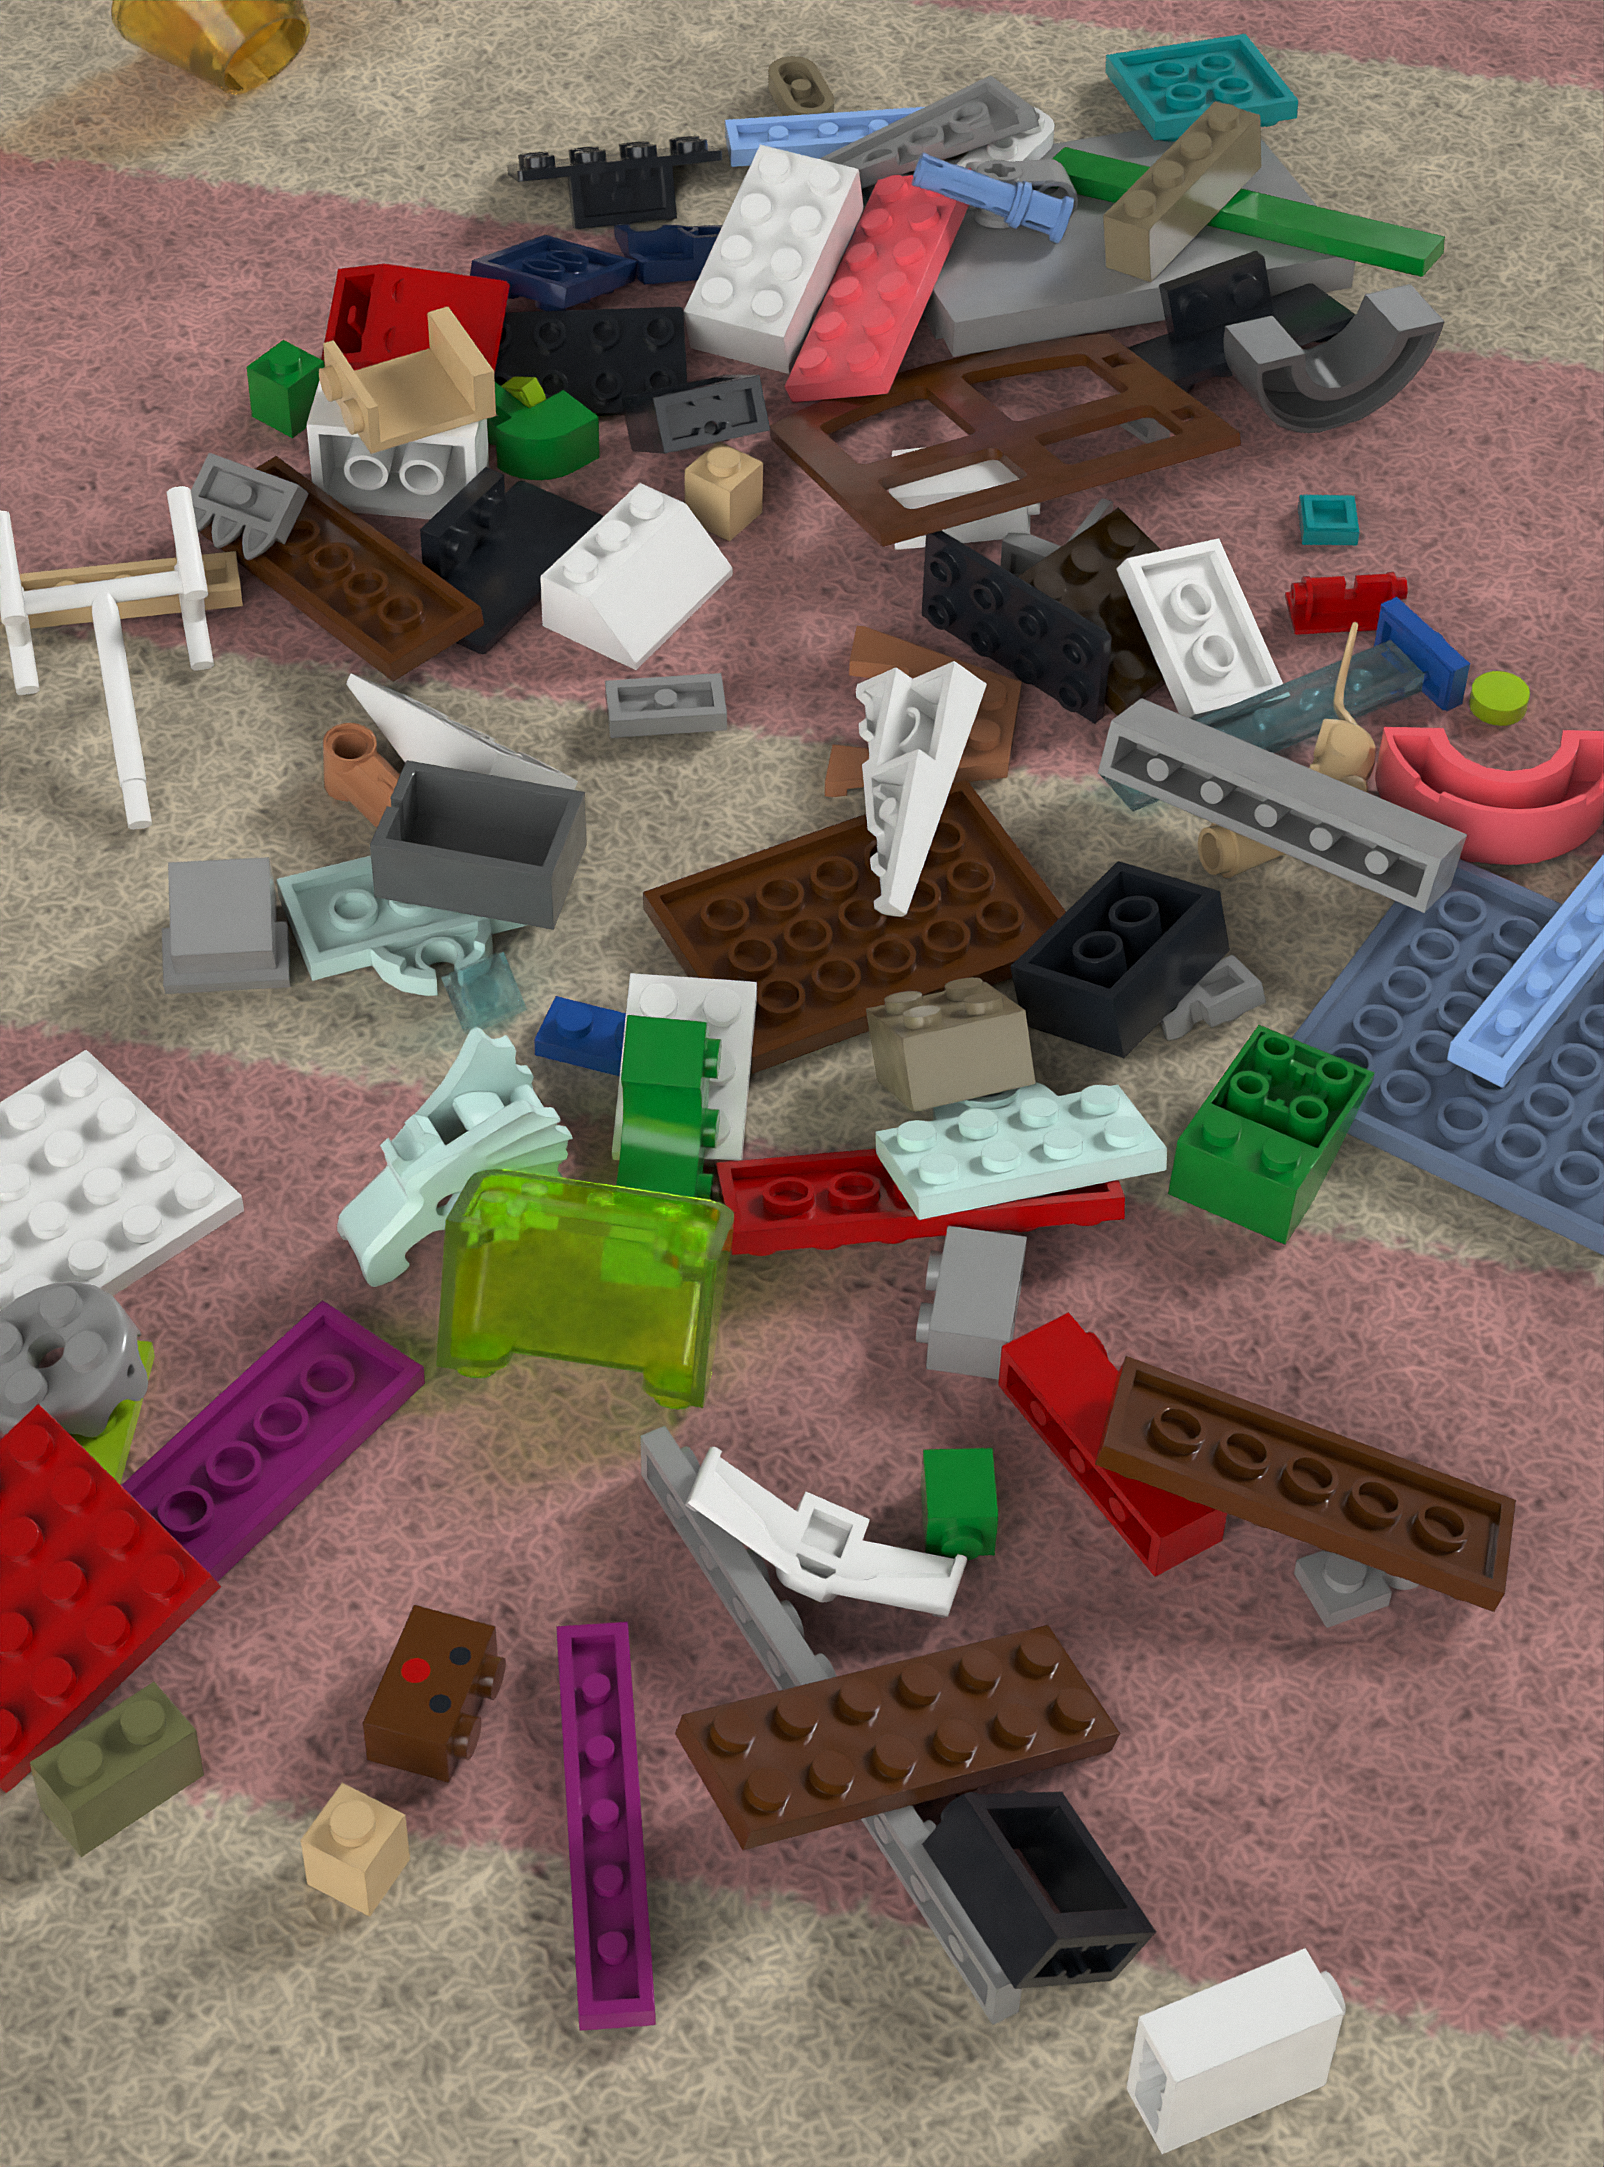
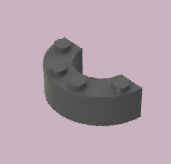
(1343, 376)

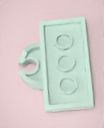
(348, 928)
(1018, 1148)

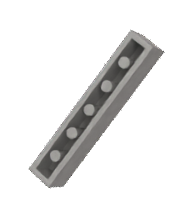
(1282, 804)

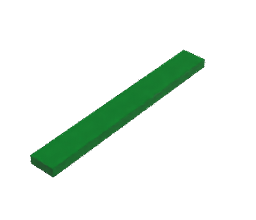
(1275, 218)

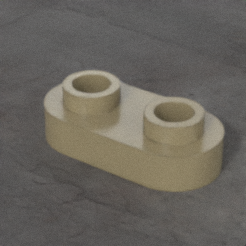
(799, 87)

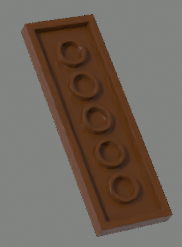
(360, 584)
(1308, 1483)
(894, 1735)

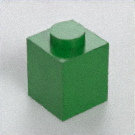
(284, 387)
(959, 1502)

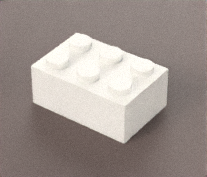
(397, 481)

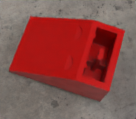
(384, 308)

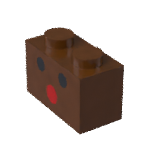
(432, 1694)

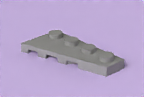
(942, 129)

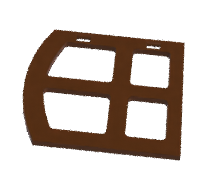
(994, 436)

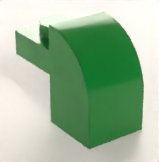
(543, 439)

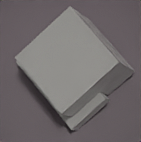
(224, 928)

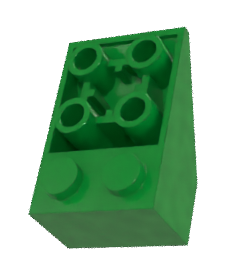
(1268, 1134)

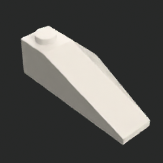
(433, 739)

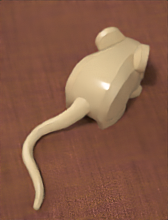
(1343, 747)

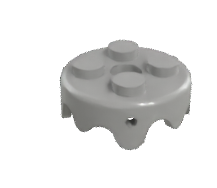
(97, 1361)

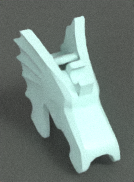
(471, 1123)

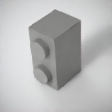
(973, 1302)

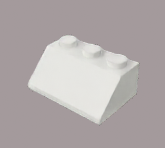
(633, 578)

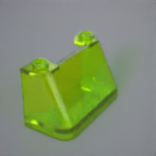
(584, 1280)

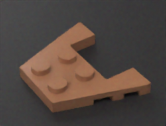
(991, 735)

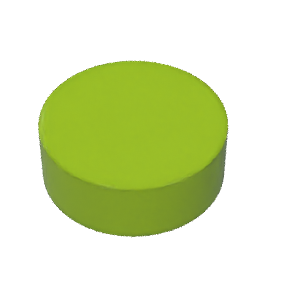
(1499, 698)

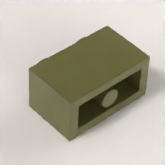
(117, 1768)

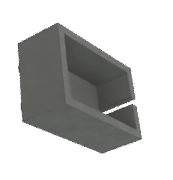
(479, 844)

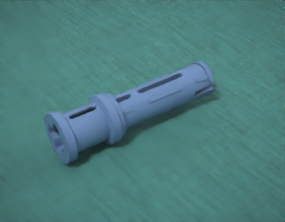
(1015, 203)

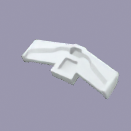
(822, 1544)

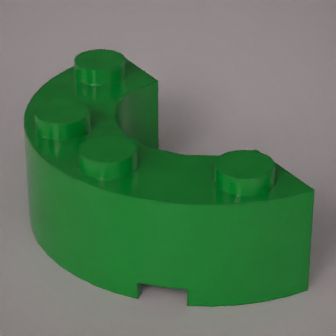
(667, 1106)

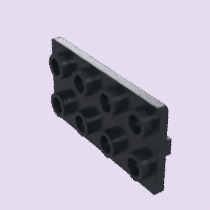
(621, 185)
(1229, 294)
(595, 352)
(499, 547)
(1016, 625)

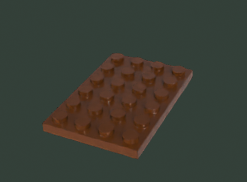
(820, 951)

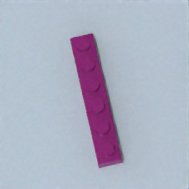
(605, 1828)

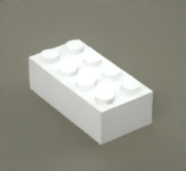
(774, 259)

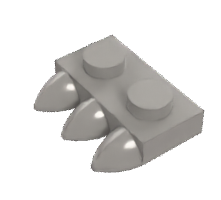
(246, 502)

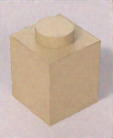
(724, 490)
(355, 1849)

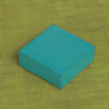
(1328, 520)

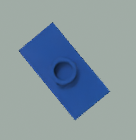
(1443, 666)

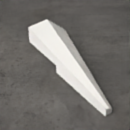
(914, 746)

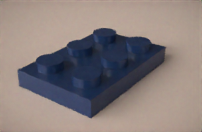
(556, 271)

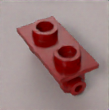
(1328, 607)

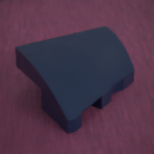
(669, 252)

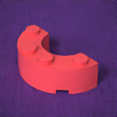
(1504, 813)

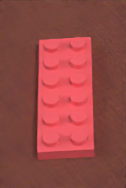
(877, 293)

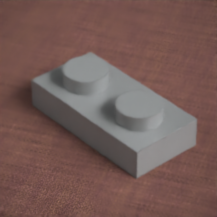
(665, 705)

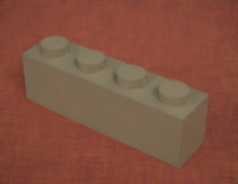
(1182, 191)

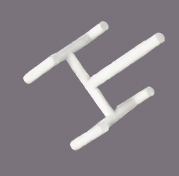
(186, 580)

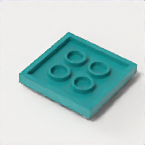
(1179, 82)

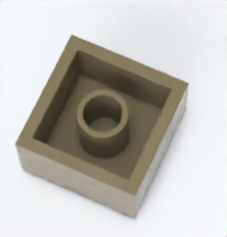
(950, 1044)

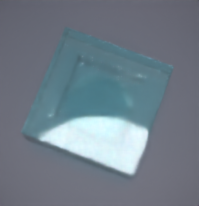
(484, 992)

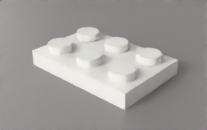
(1199, 627)
(730, 1015)

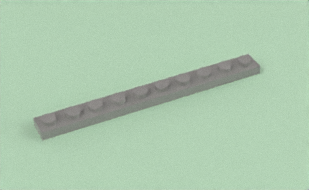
(779, 1643)

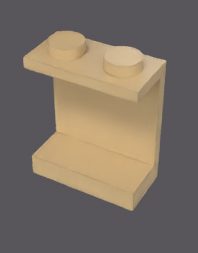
(414, 392)

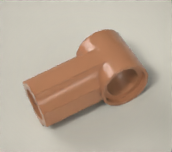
(357, 770)

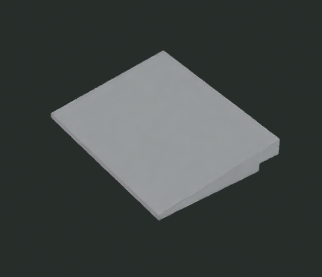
(1024, 289)

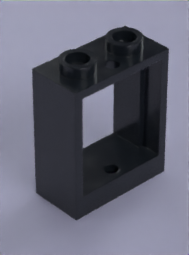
(695, 413)
(1034, 1946)

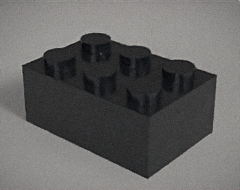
(1121, 958)

